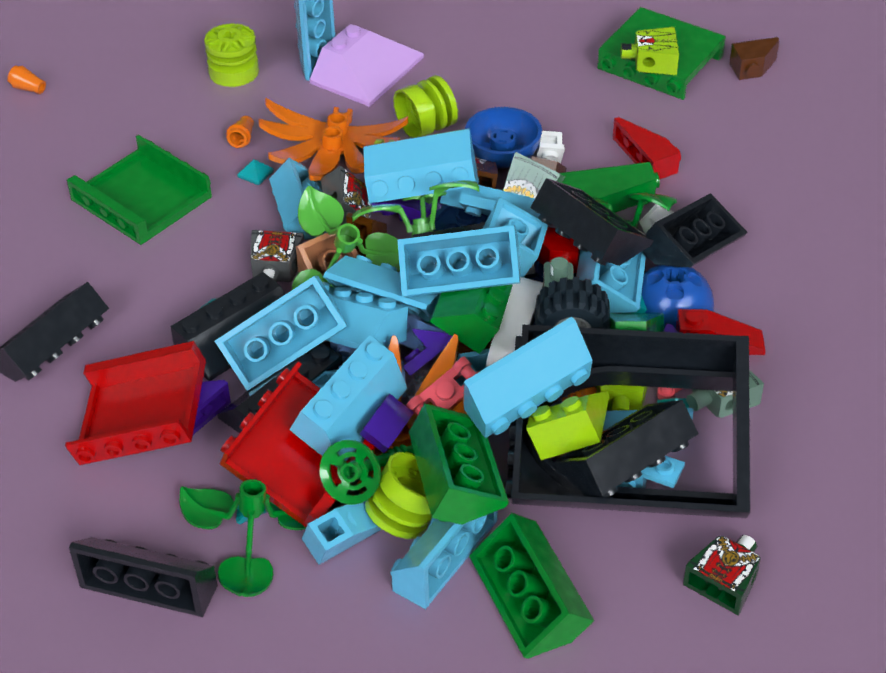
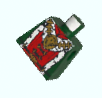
(724, 572)

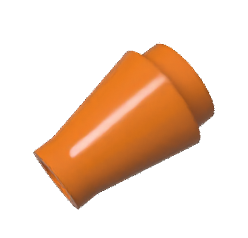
(24, 79)
(240, 132)

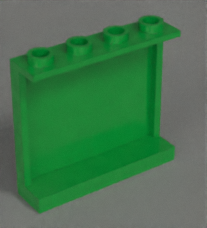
(694, 44)
(142, 191)

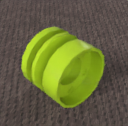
(231, 55)
(428, 106)
(400, 499)

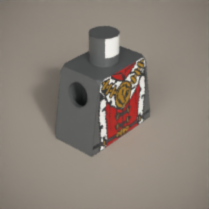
(346, 190)
(275, 254)

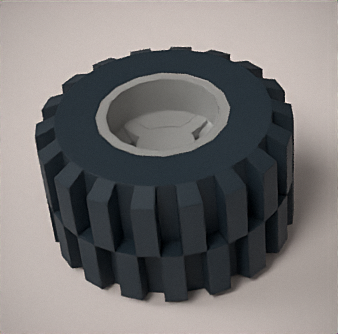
(573, 299)

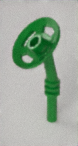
(354, 470)

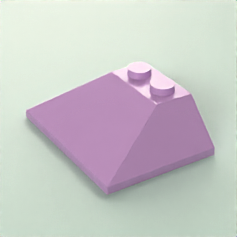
(362, 64)

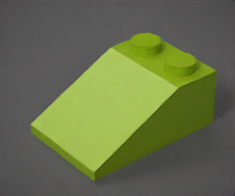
(568, 425)

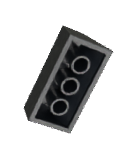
(588, 223)
(693, 233)
(222, 316)
(50, 332)
(313, 364)
(629, 448)
(144, 575)

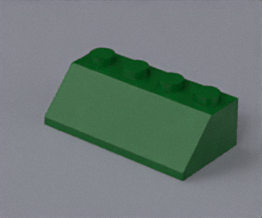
(472, 314)
(455, 466)
(530, 587)

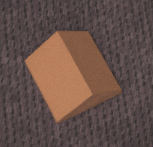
(318, 253)

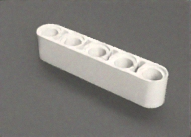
(519, 311)

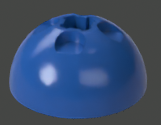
(502, 132)
(675, 288)

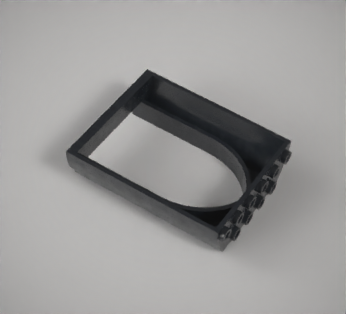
(645, 361)

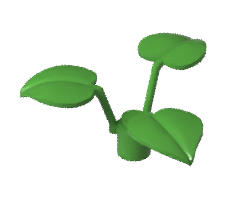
(323, 213)
(422, 224)

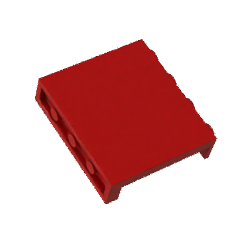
(140, 403)
(277, 456)

